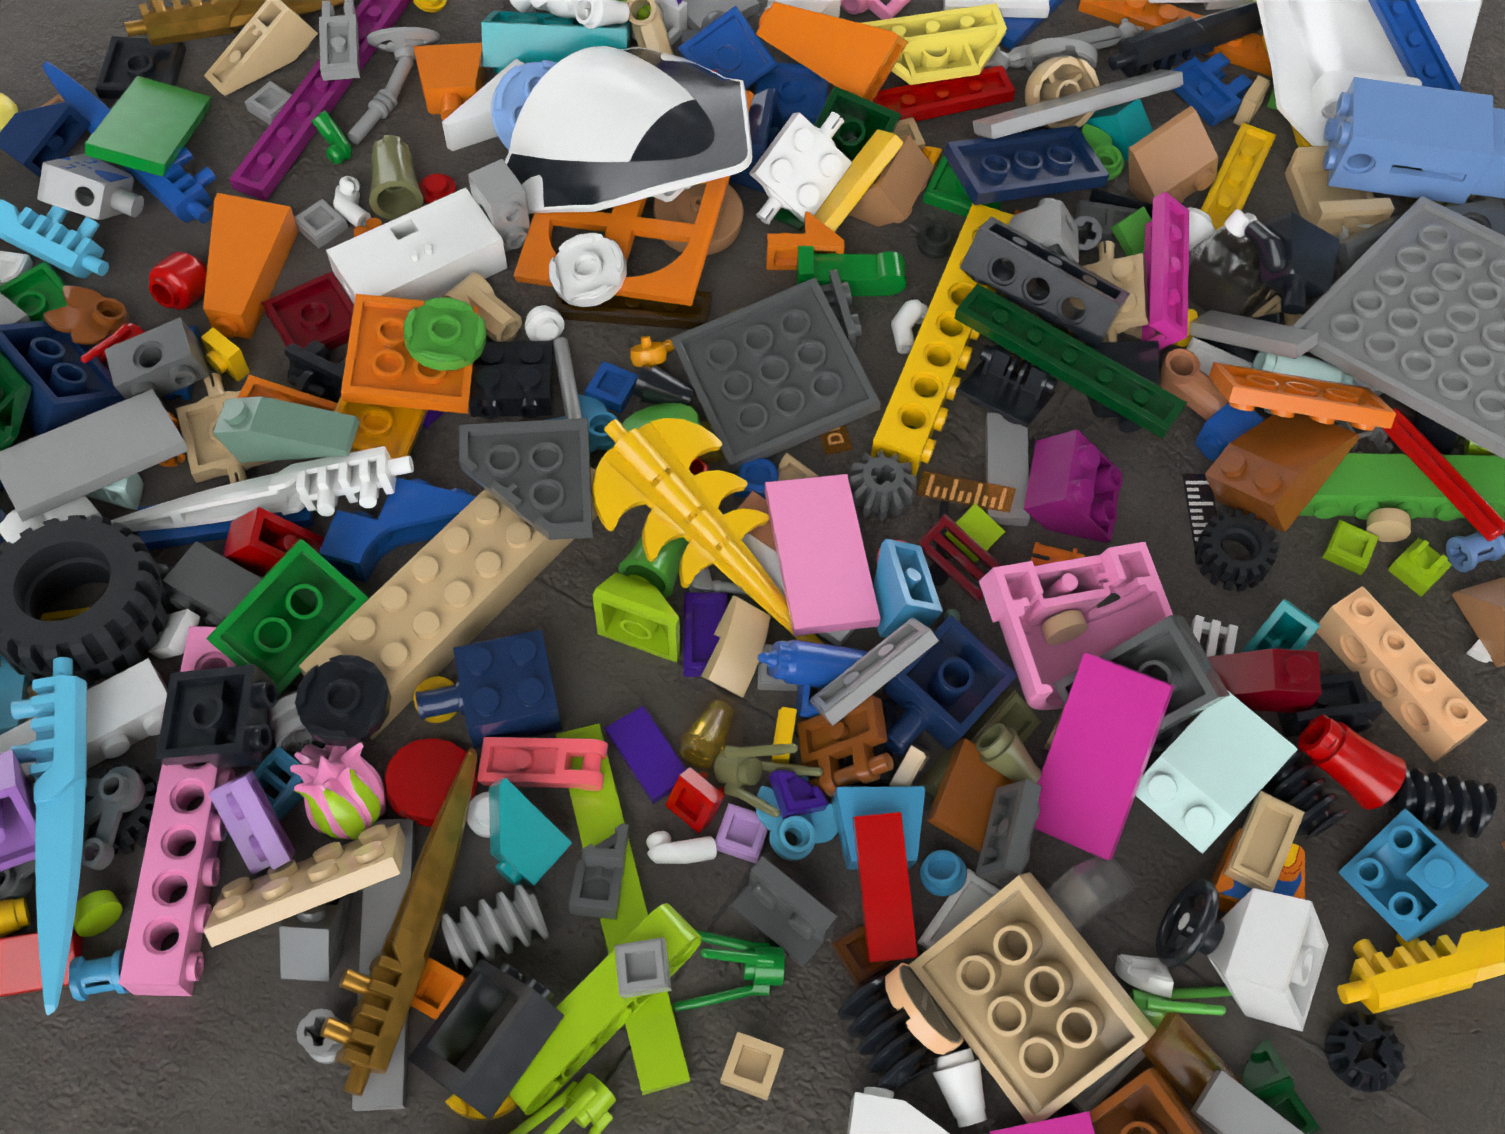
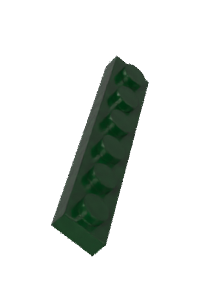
(1070, 361)

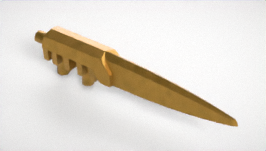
(204, 19)
(397, 972)

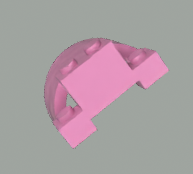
(1028, 595)

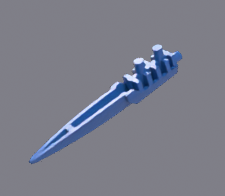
(176, 190)

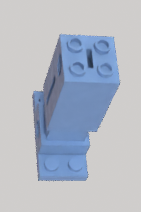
(1416, 142)

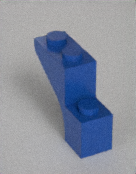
(408, 517)

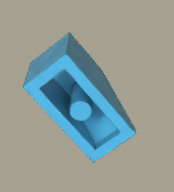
(904, 587)

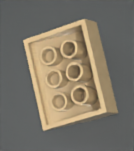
(1032, 999)

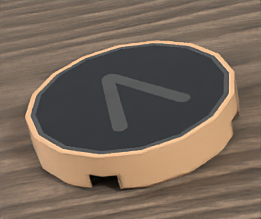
(927, 1018)

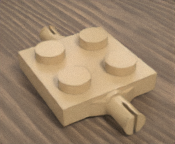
(1128, 274)
(205, 452)

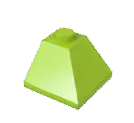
(637, 615)

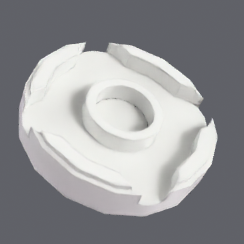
(598, 265)

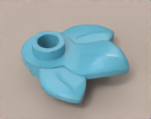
(808, 828)

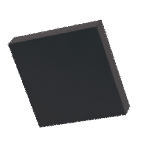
(136, 57)

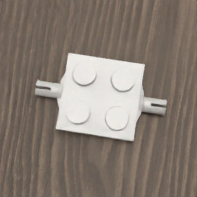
(800, 167)

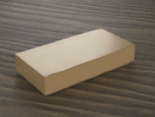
(1264, 842)

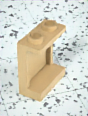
(1328, 205)

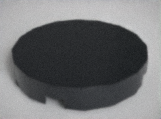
(343, 700)

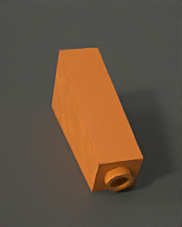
(835, 48)
(245, 261)

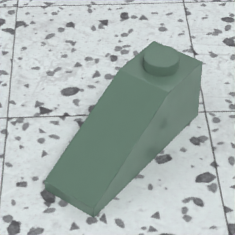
(282, 430)

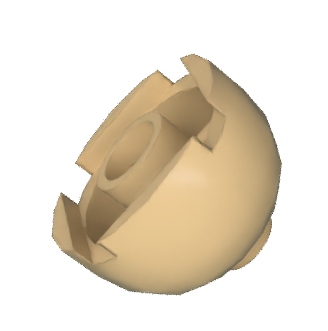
(1059, 78)

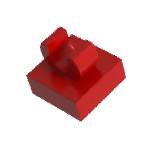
(695, 799)

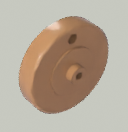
(686, 207)

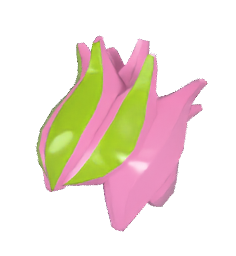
(340, 792)

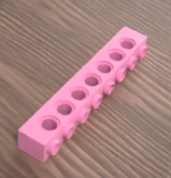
(175, 970)

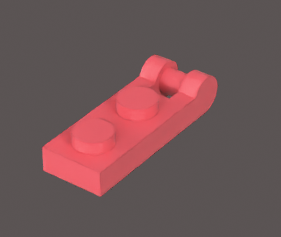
(542, 762)

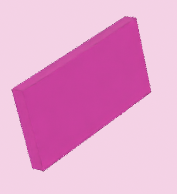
(1100, 754)

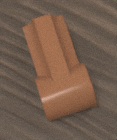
(1183, 378)

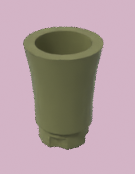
(393, 179)

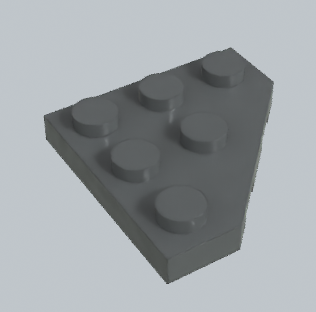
(534, 471)

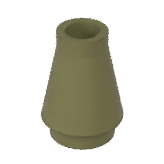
(1006, 753)

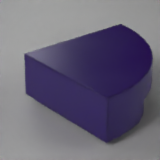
(796, 795)

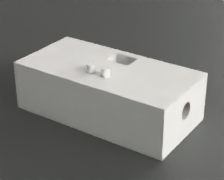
(421, 251)

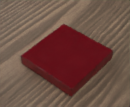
(312, 312)

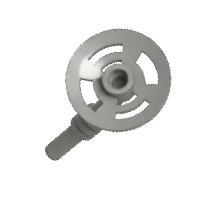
(402, 46)

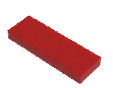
(884, 887)

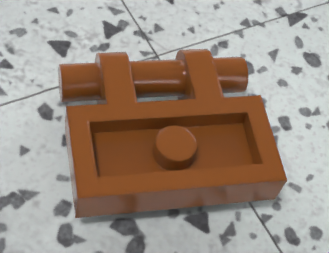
(853, 735)

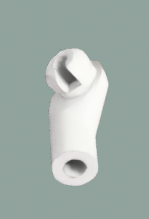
(347, 201)
(679, 852)

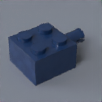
(945, 688)
(500, 689)

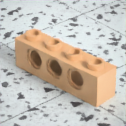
(1399, 674)

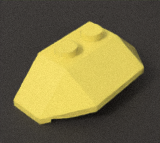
(946, 42)

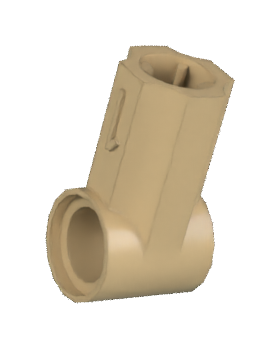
(651, 31)
(499, 319)

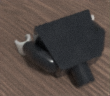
(1293, 253)

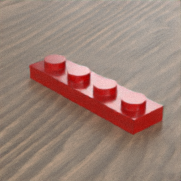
(949, 95)

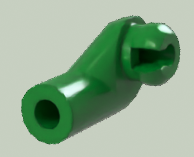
(339, 146)

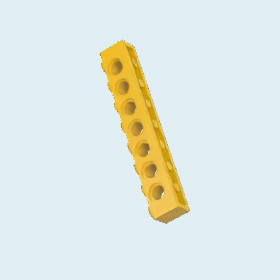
(941, 343)

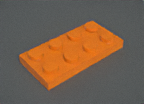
(1294, 394)

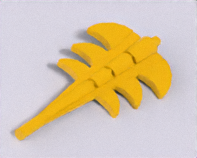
(653, 470)

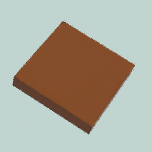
(966, 796)

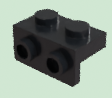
(1342, 700)

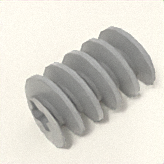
(493, 927)

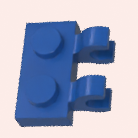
(1207, 93)

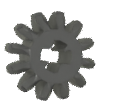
(882, 485)

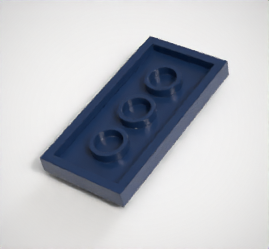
(1025, 165)

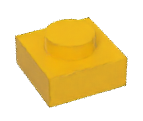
(224, 355)

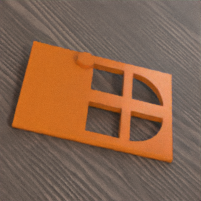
(671, 284)

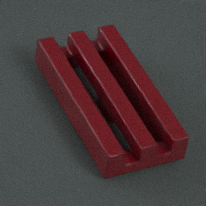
(947, 523)

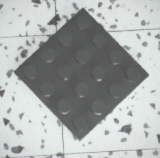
(775, 374)

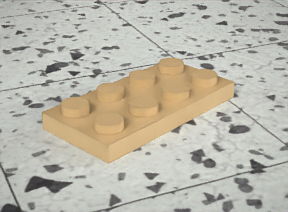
(306, 884)

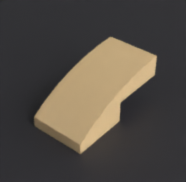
(736, 653)

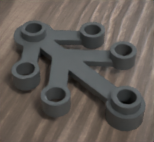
(112, 795)

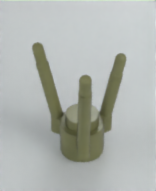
(740, 768)

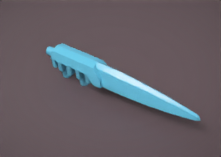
(52, 241)
(60, 811)

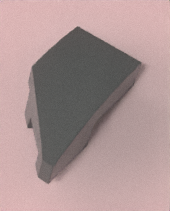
(600, 877)

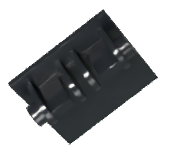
(1004, 390)

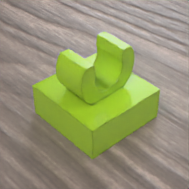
(1420, 567)

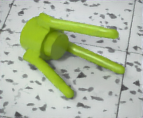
(582, 1102)

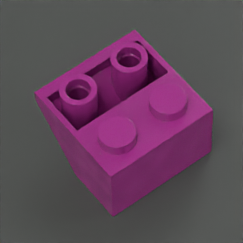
(1073, 487)

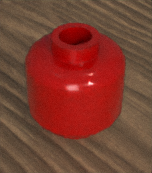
(178, 280)

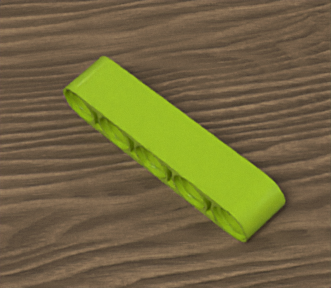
(597, 1011)

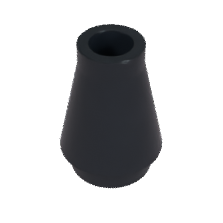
(660, 387)

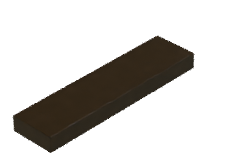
(641, 312)

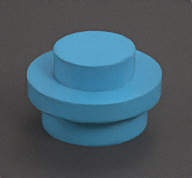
(943, 873)

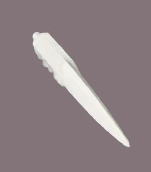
(300, 485)

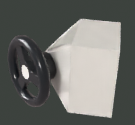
(1262, 949)

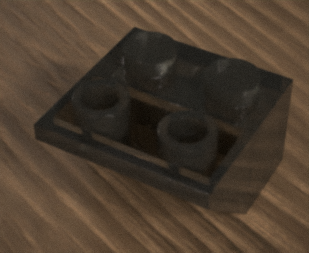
(1226, 274)

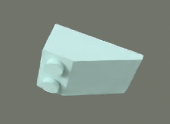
(1213, 771)

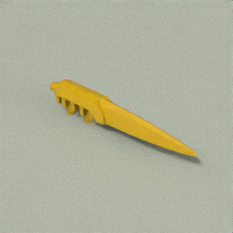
(1422, 970)

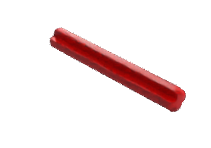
(1446, 477)

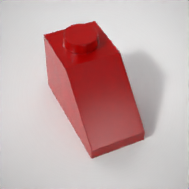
(262, 538)

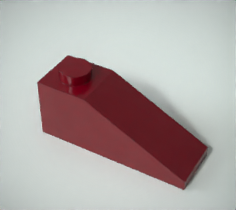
(1271, 678)

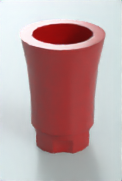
(1353, 762)

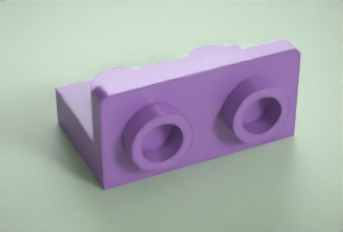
(252, 823)

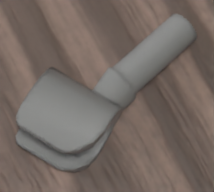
(704, 583)

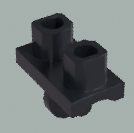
(313, 372)

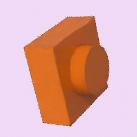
(436, 988)

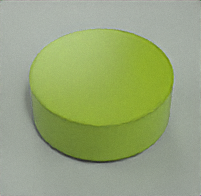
(96, 913)

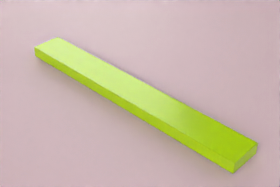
(653, 1027)

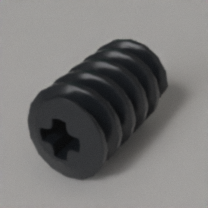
(1298, 791)
(1446, 800)
(883, 1036)

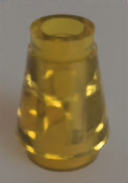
(707, 735)

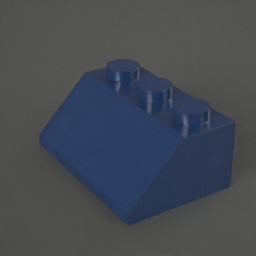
(61, 382)

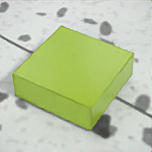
(979, 528)
(1350, 547)

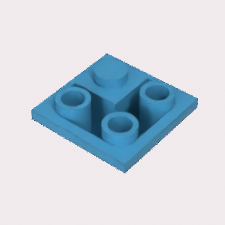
(1412, 877)

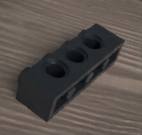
(1065, 278)

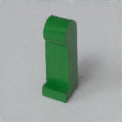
(865, 273)

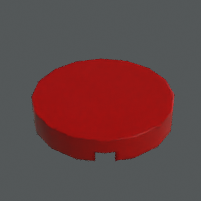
(421, 778)

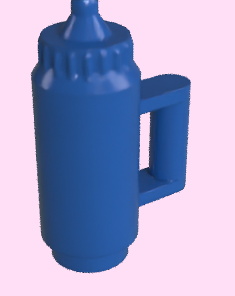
(808, 666)

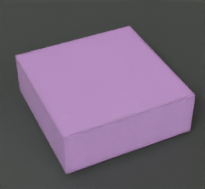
(741, 834)

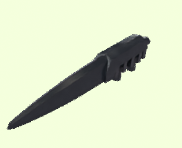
(1167, 43)

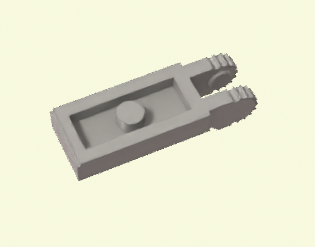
(339, 42)

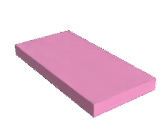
(821, 555)

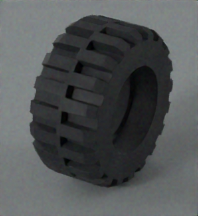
(66, 556)

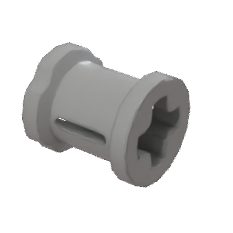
(309, 1029)

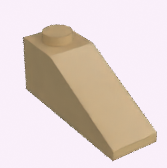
(264, 45)

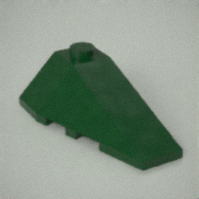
(860, 123)

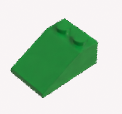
(287, 614)

